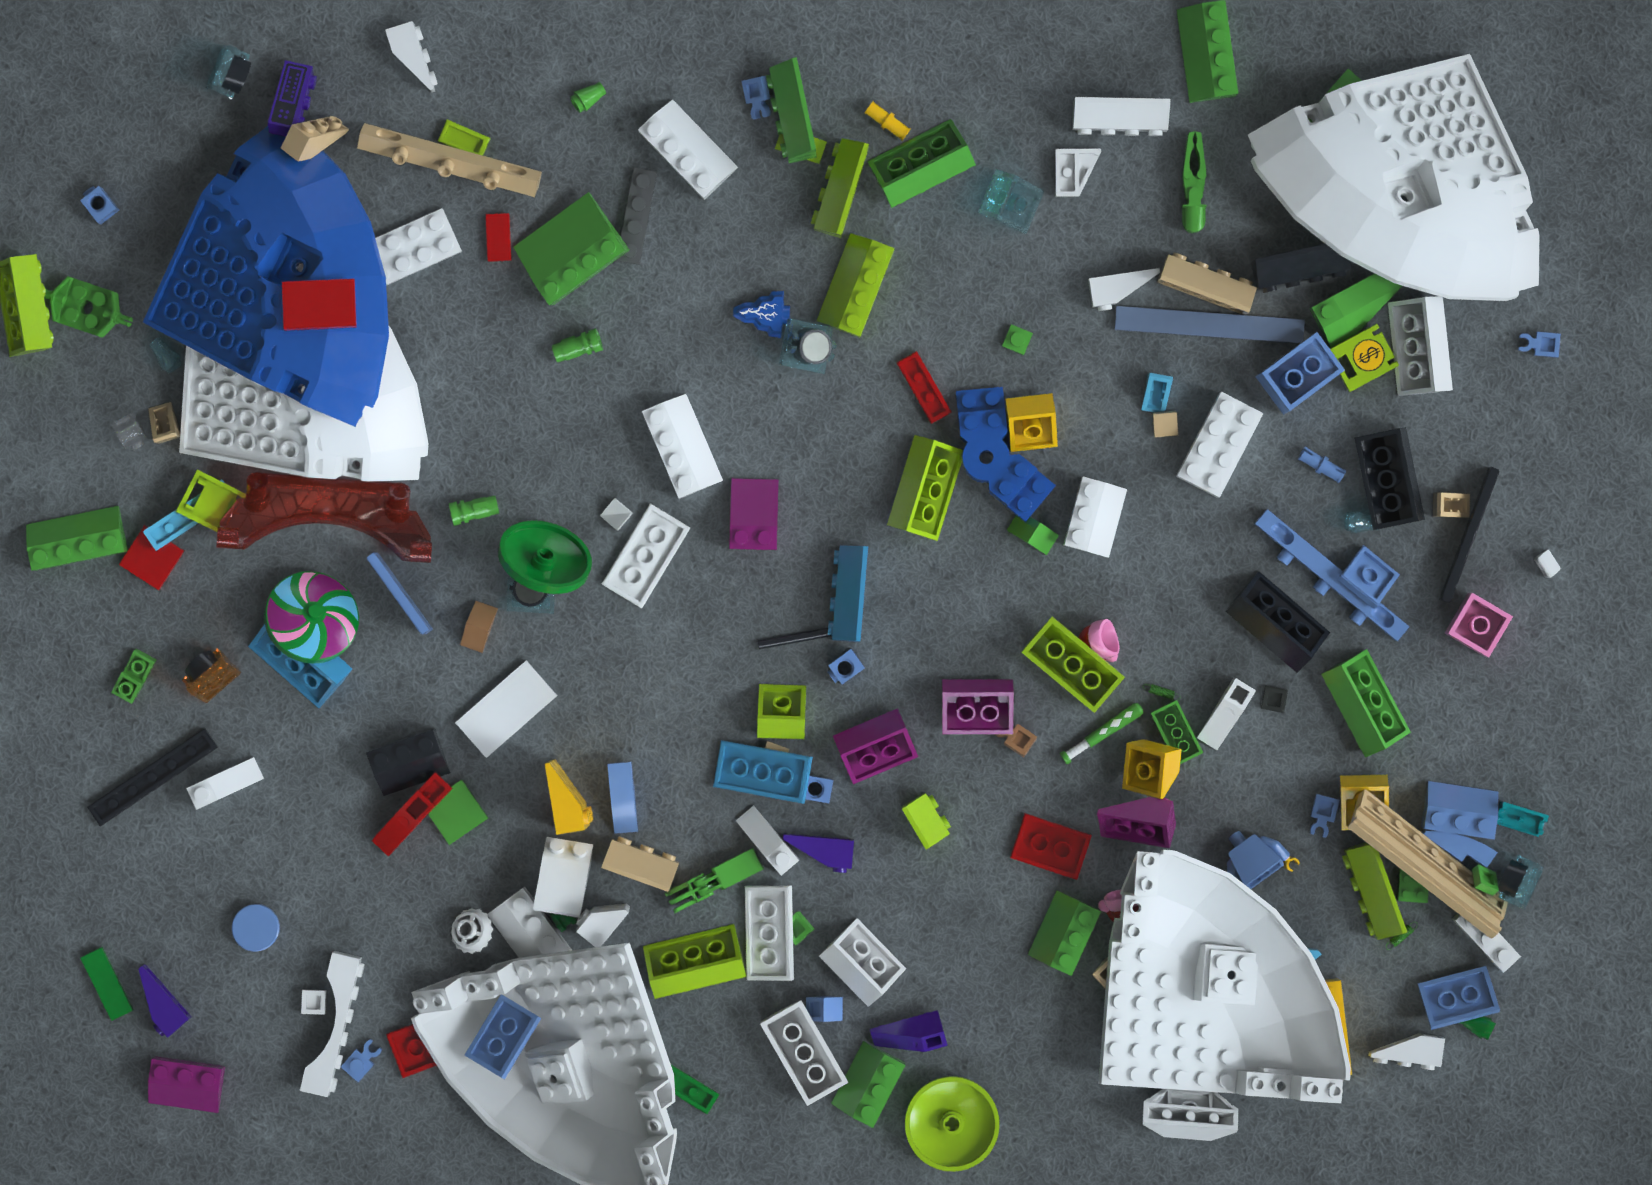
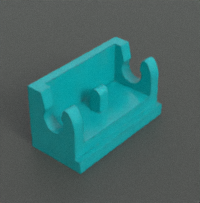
(1521, 819)

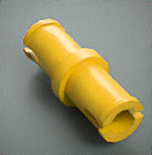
(887, 120)

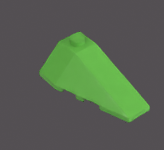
(1352, 308)

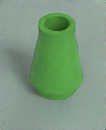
(587, 97)

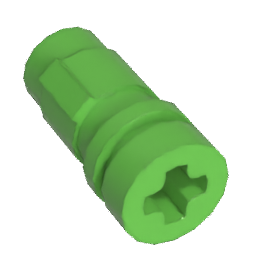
(577, 346)
(473, 509)

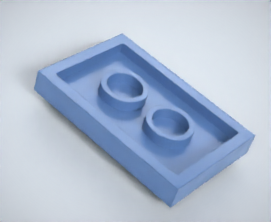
(1458, 997)
(502, 1036)

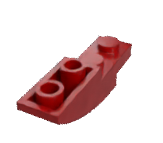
(411, 814)

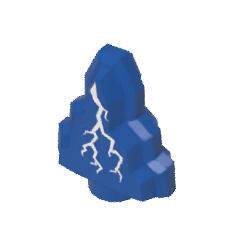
(766, 313)

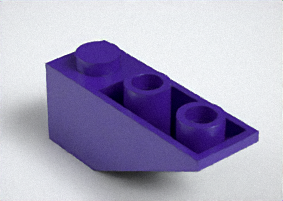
(914, 1033)

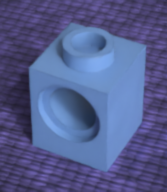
(106, 211)
(850, 657)
(825, 794)
(825, 1008)

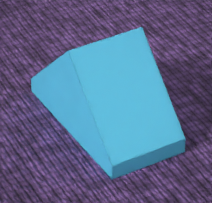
(1156, 392)

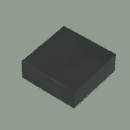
(1274, 699)

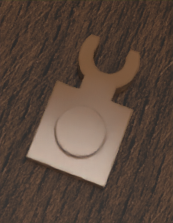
(1020, 740)

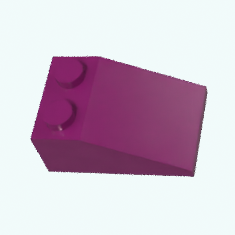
(754, 514)
(1139, 821)

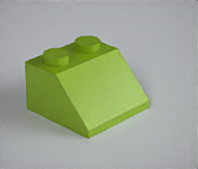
(781, 711)
(925, 820)

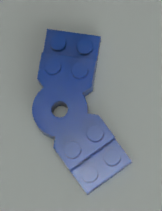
(1008, 476)

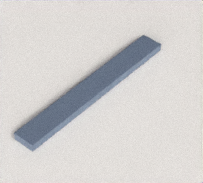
(1209, 324)

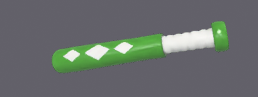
(1107, 729)

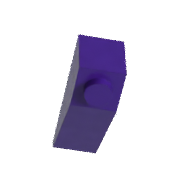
(827, 850)
(163, 1006)

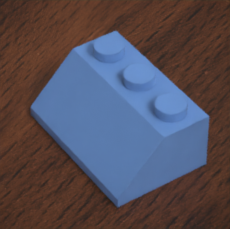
(1460, 810)

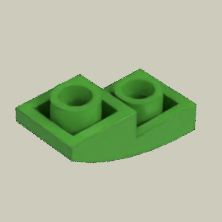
(134, 676)

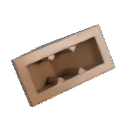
(478, 626)

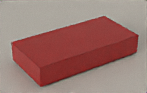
(498, 237)

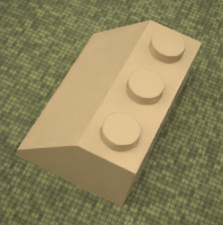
(641, 863)

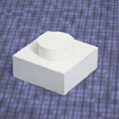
(314, 1001)

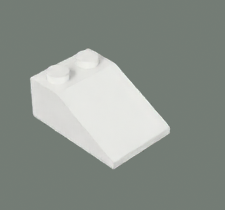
(563, 877)

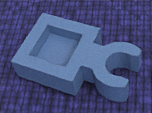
(757, 92)
(1544, 344)
(1324, 810)
(358, 1063)

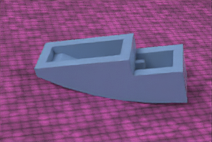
(622, 797)
(1461, 846)

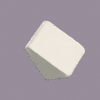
(1547, 564)

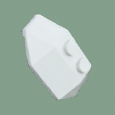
(1190, 1115)

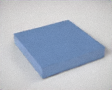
(1368, 577)

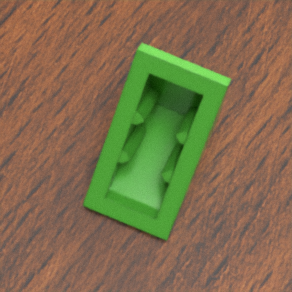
(1033, 533)

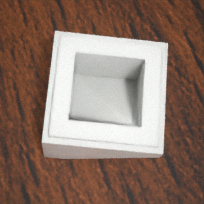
(616, 514)

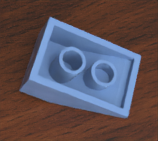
(1300, 373)

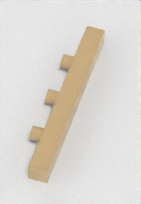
(449, 160)

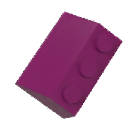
(977, 706)
(875, 746)
(185, 1084)

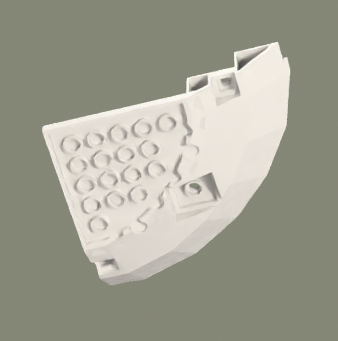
(1417, 137)
(260, 428)
(1178, 1015)
(598, 1039)

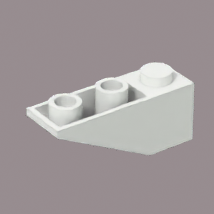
(407, 48)
(1226, 713)
(1415, 1049)

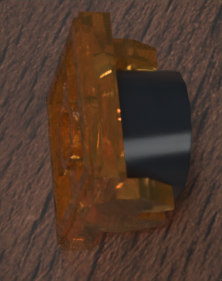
(209, 674)

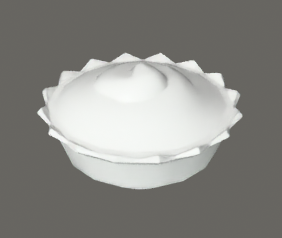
(471, 930)

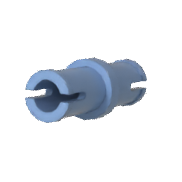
(1321, 464)

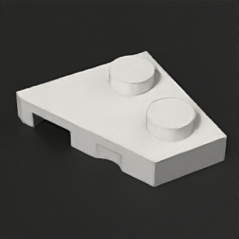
(1073, 170)

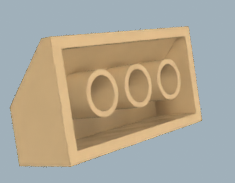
(1207, 284)

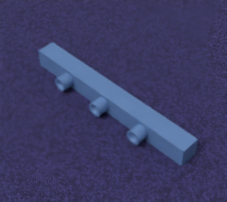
(1298, 548)

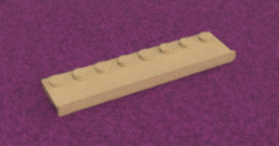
(1426, 863)

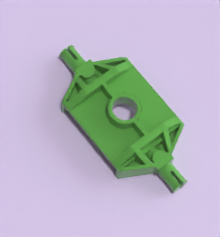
(68, 305)

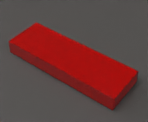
(923, 387)

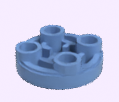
(255, 927)

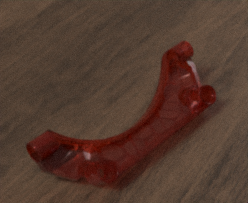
(294, 500)

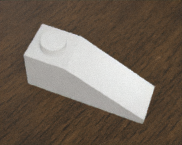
(1113, 288)
(225, 783)
(767, 840)

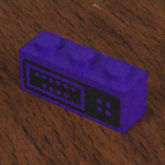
(291, 97)

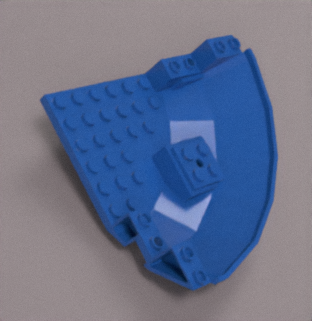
(230, 271)

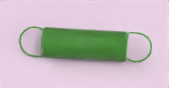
(1160, 691)
(1399, 938)

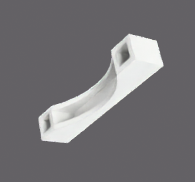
(342, 975)

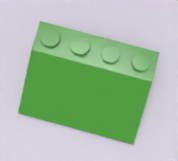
(570, 249)

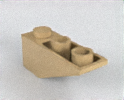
(312, 137)

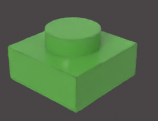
(1017, 339)
(1485, 880)
(801, 928)

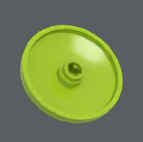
(952, 1123)

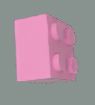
(1478, 624)

